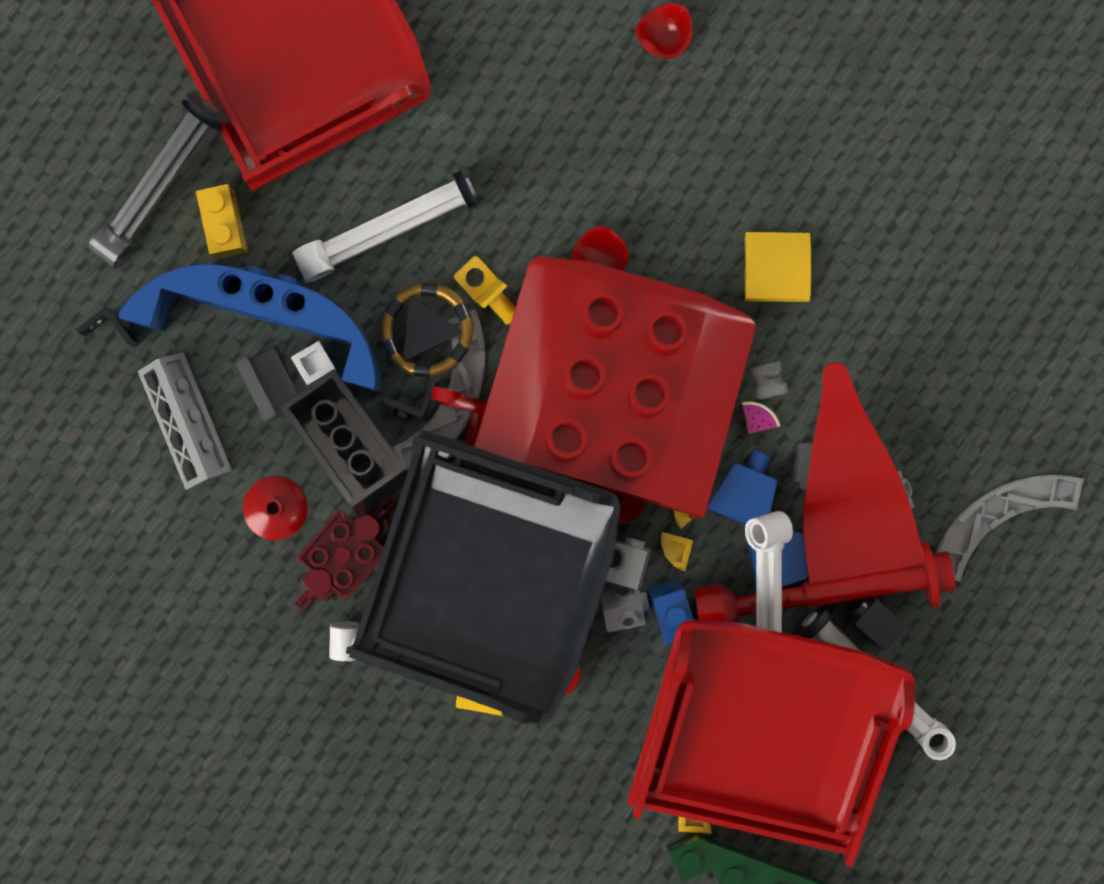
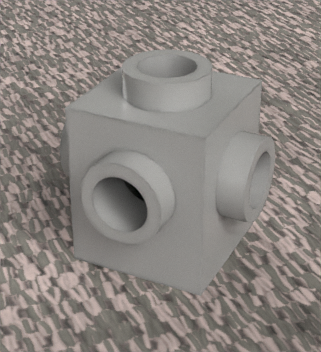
(623, 607)

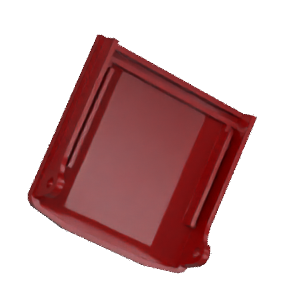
(297, 73)
(618, 382)
(772, 734)

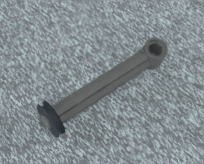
(115, 240)

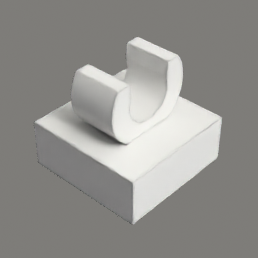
(313, 363)

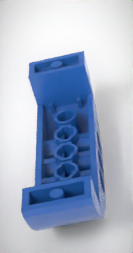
(214, 287)

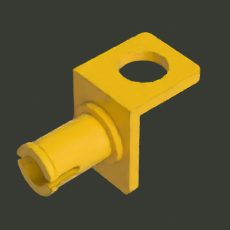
(488, 292)

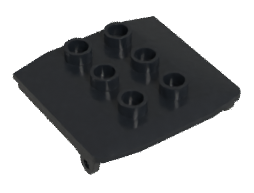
(489, 578)

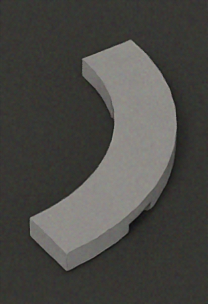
(465, 378)
(1000, 505)

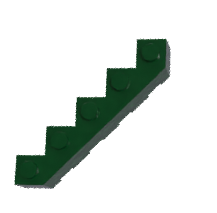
(731, 865)

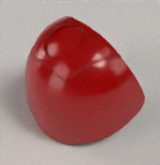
(669, 23)
(601, 243)

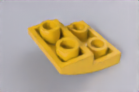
(777, 267)

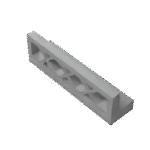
(187, 417)

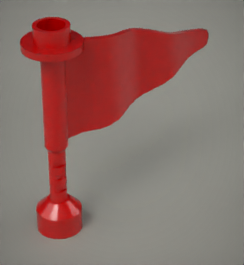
(854, 520)

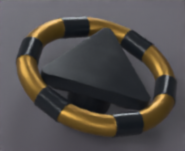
(426, 330)

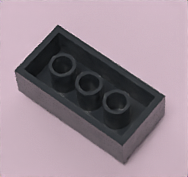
(346, 443)

